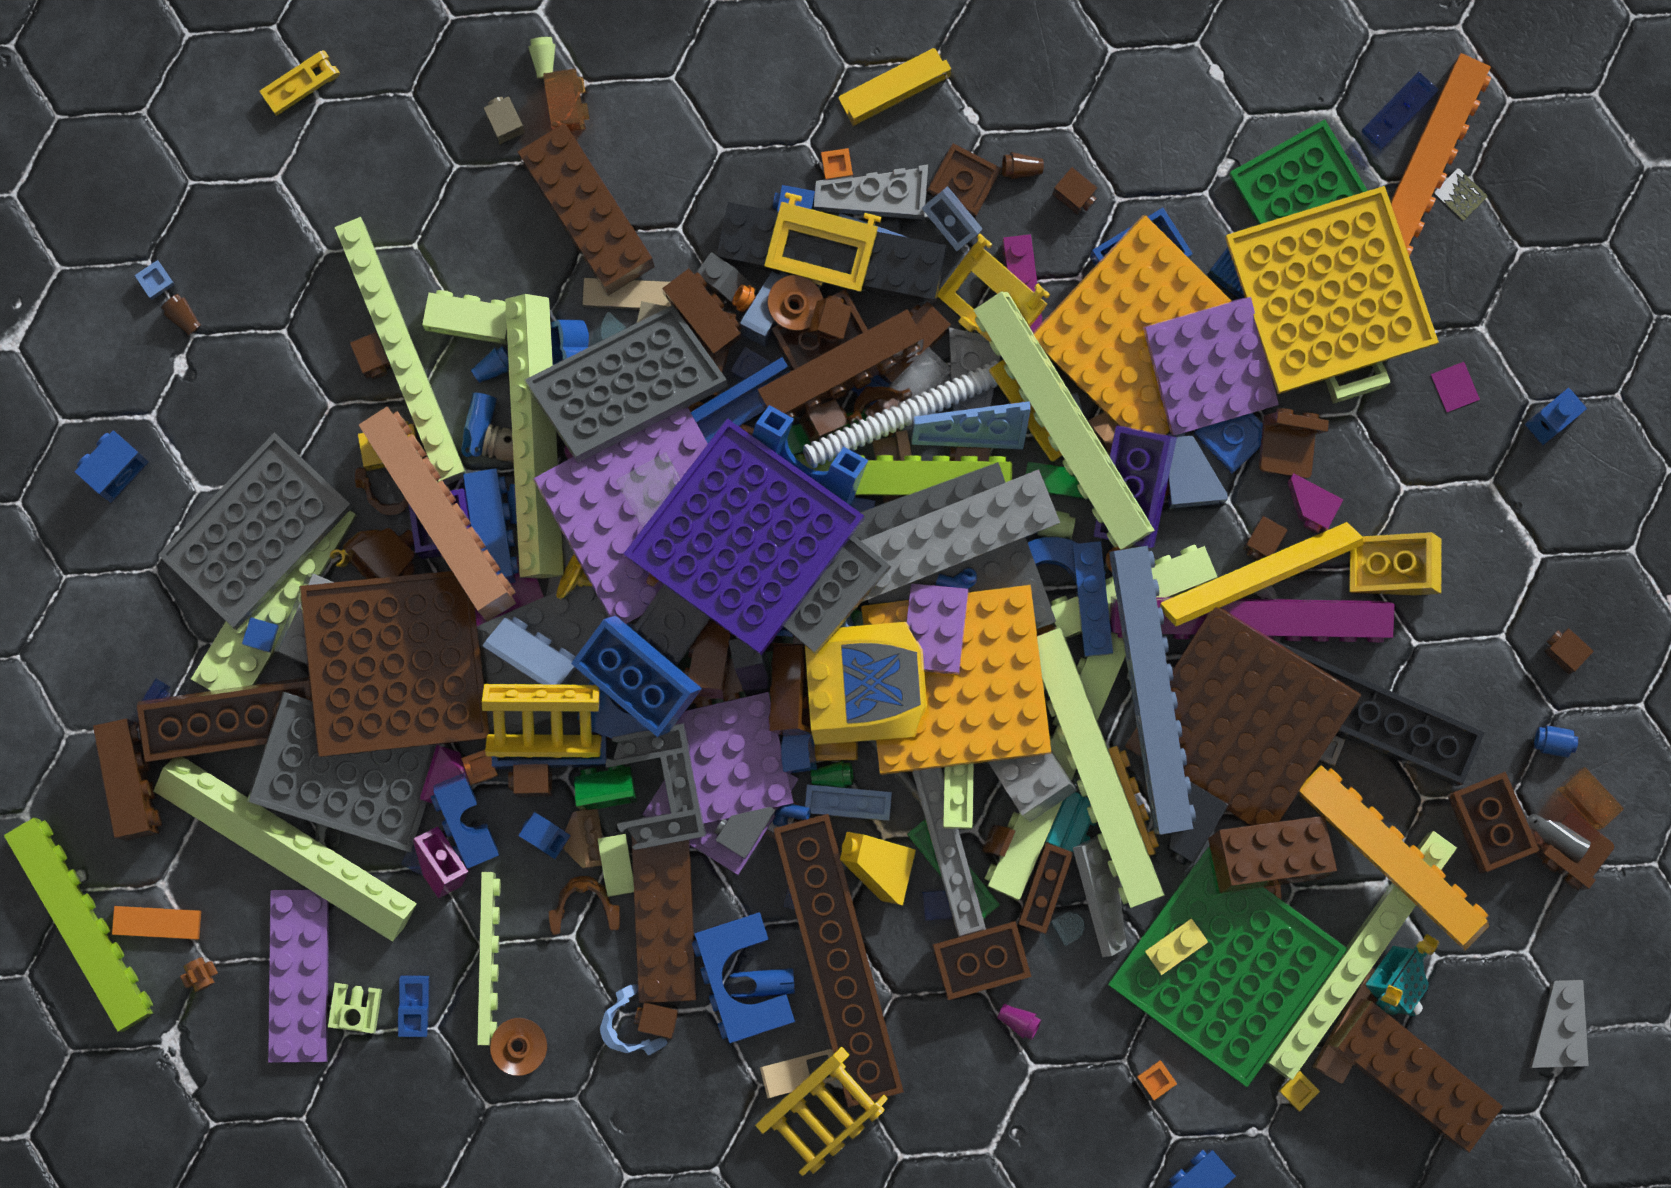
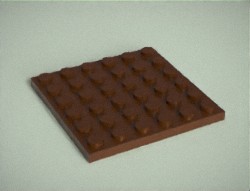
(392, 663)
(1252, 717)

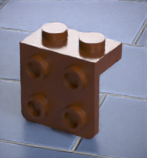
(1289, 442)
(1578, 874)

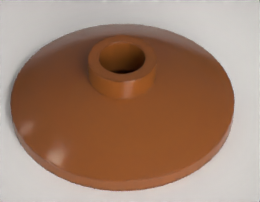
(795, 289)
(532, 1050)

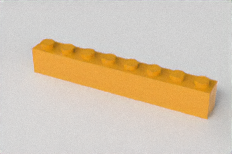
(1393, 858)

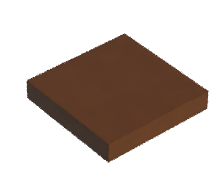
(967, 178)

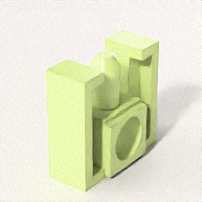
(368, 1014)

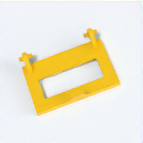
(827, 227)
(998, 279)

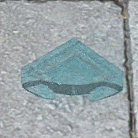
(610, 326)

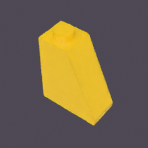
(879, 865)

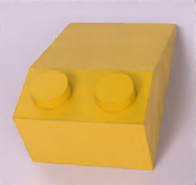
(1397, 565)

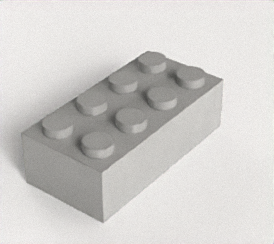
(1034, 783)

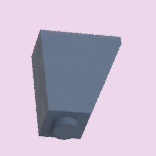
(757, 321)
(1192, 477)

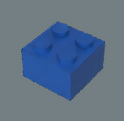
(110, 466)

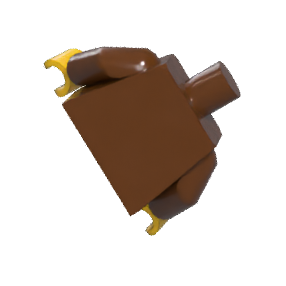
(379, 553)

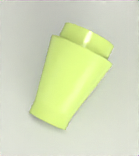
(542, 54)

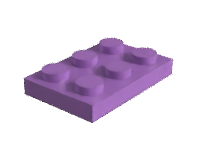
(938, 624)

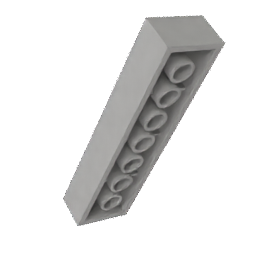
(962, 531)

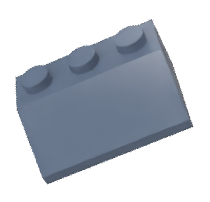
(530, 653)

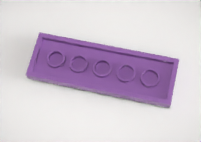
(298, 976)

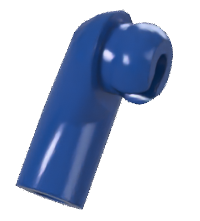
(965, 579)
(790, 811)

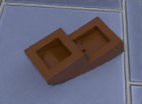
(998, 841)

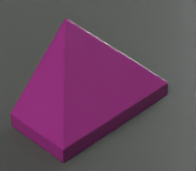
(444, 765)

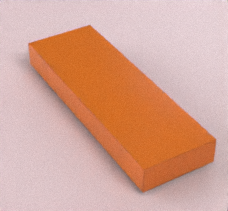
(156, 922)

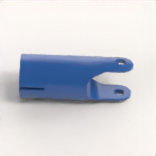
(477, 423)
(768, 982)

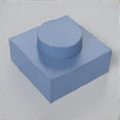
(154, 280)

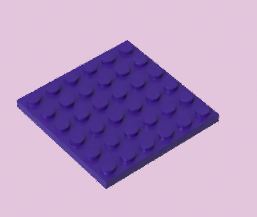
(744, 536)

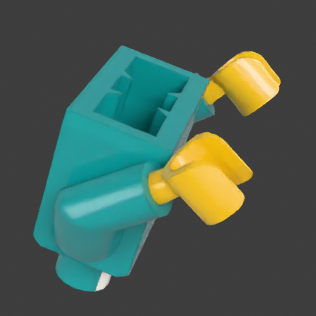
(1401, 978)

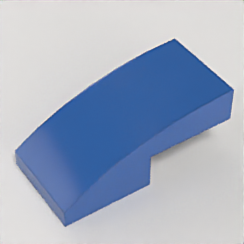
(413, 1006)

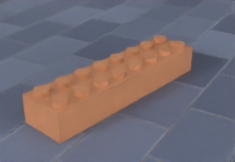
(434, 508)

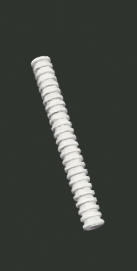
(899, 416)

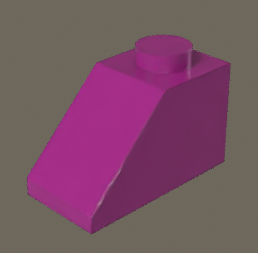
(1313, 504)
(439, 862)

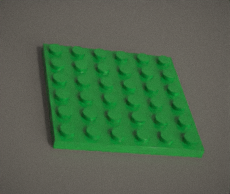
(1240, 987)

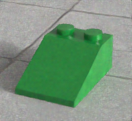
(604, 788)

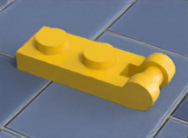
(299, 82)

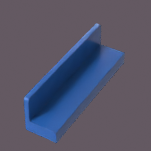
(739, 402)

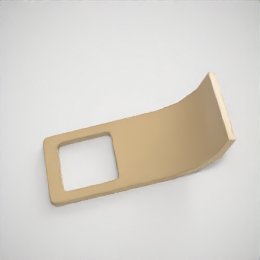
(787, 1075)

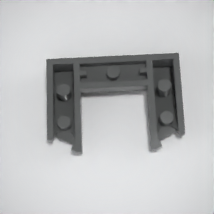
(686, 816)

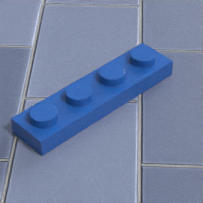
(1092, 599)

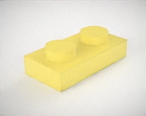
(1176, 946)

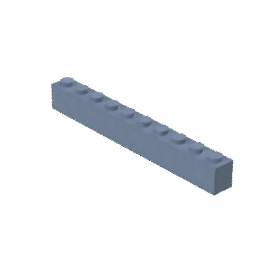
(1151, 690)

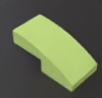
(616, 865)

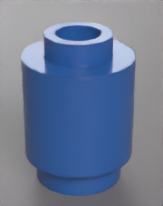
(1555, 741)

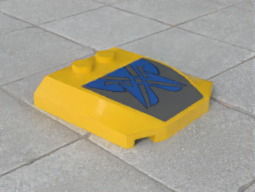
(866, 684)

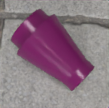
(1020, 1021)

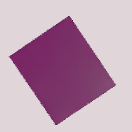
(1455, 387)

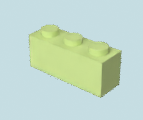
(466, 317)

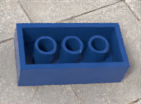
(636, 676)

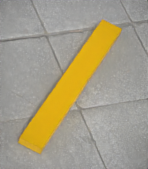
(1261, 574)

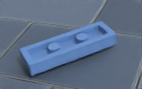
(848, 802)

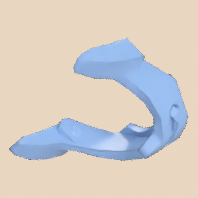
(609, 1034)

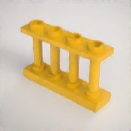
(541, 698)
(796, 1103)

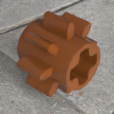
(198, 974)

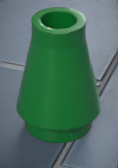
(833, 775)

